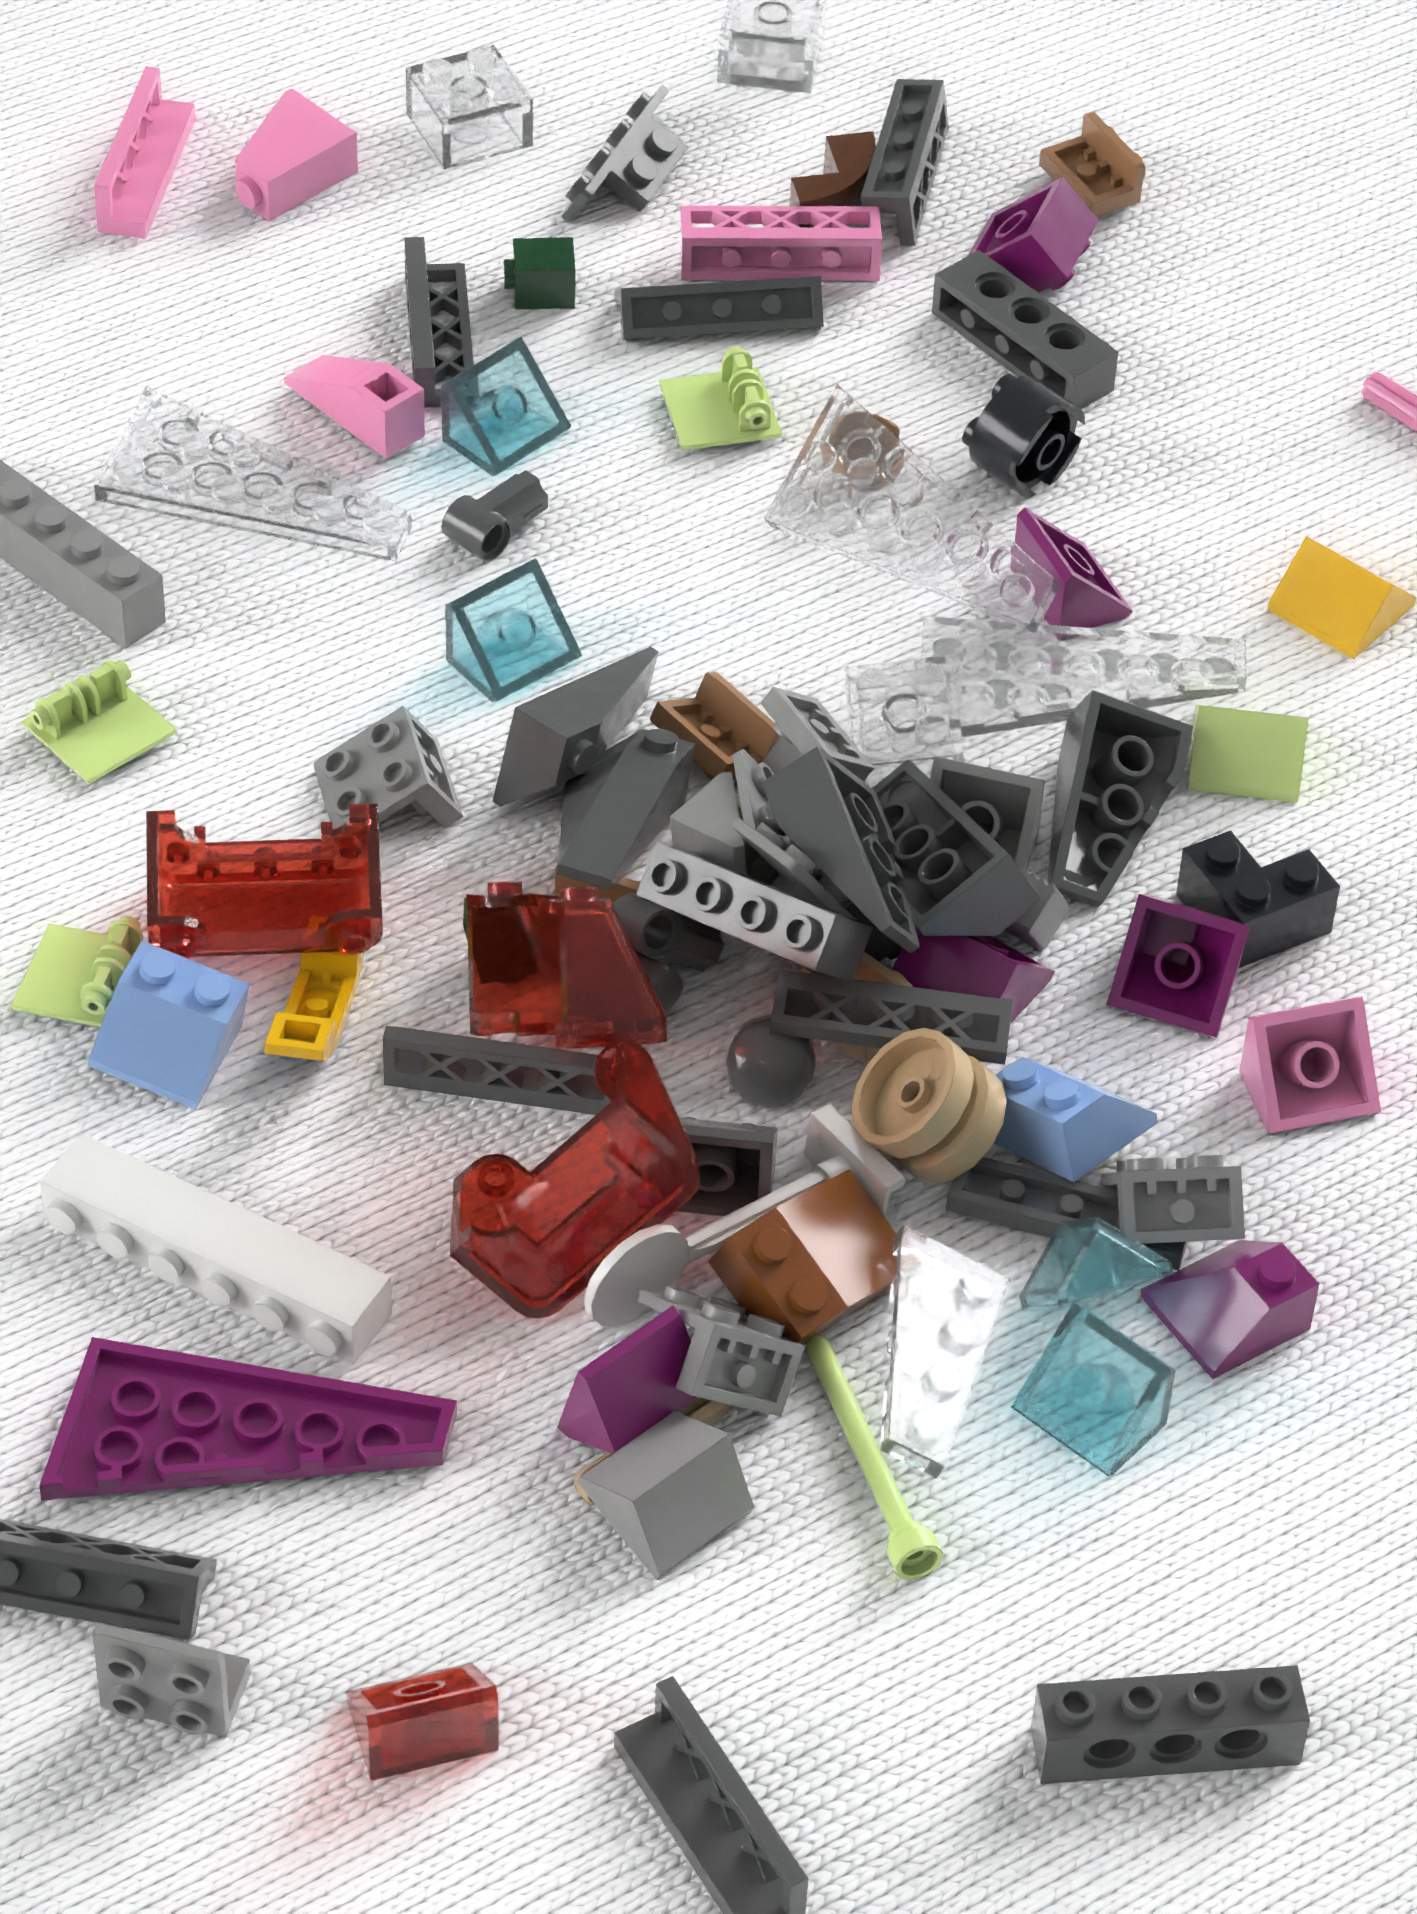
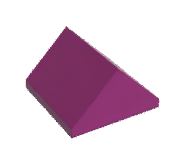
(1085, 591)
(629, 1386)

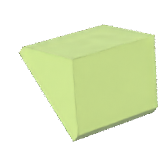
(1247, 753)

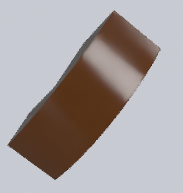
(844, 173)

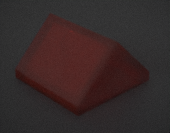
(425, 1720)

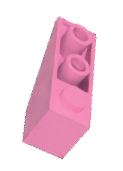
(364, 398)

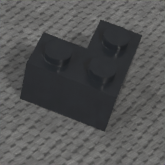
(1280, 901)

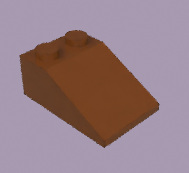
(811, 1258)

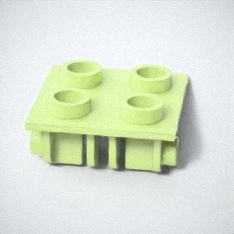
(721, 405)
(97, 722)
(77, 971)

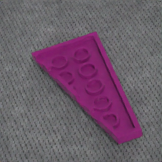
(198, 1421)

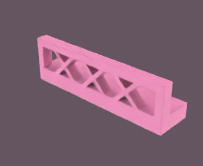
(141, 159)
(780, 248)

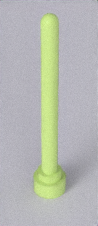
(911, 1546)

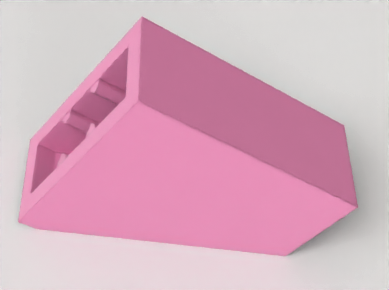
(293, 157)

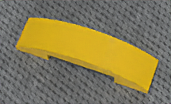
(316, 1007)

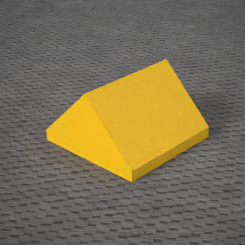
(1337, 599)

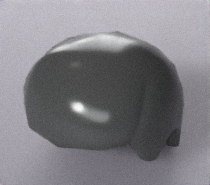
(769, 1066)

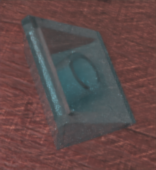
(500, 409)
(508, 632)
(1089, 1260)
(1097, 1391)

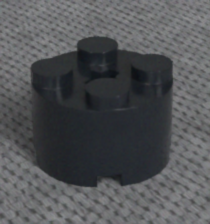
(1024, 434)

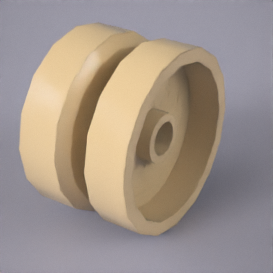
(928, 1105)

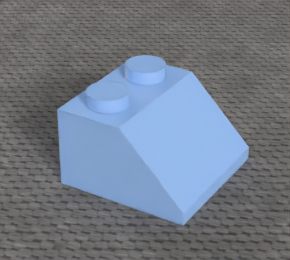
(169, 1024)
(1064, 1119)

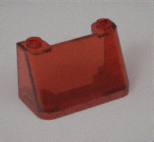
(264, 892)
(556, 969)
(550, 1228)

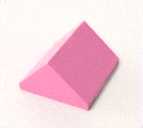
(1310, 1065)

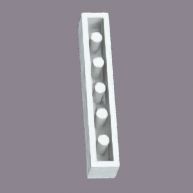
(217, 1249)

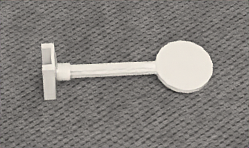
(660, 1252)

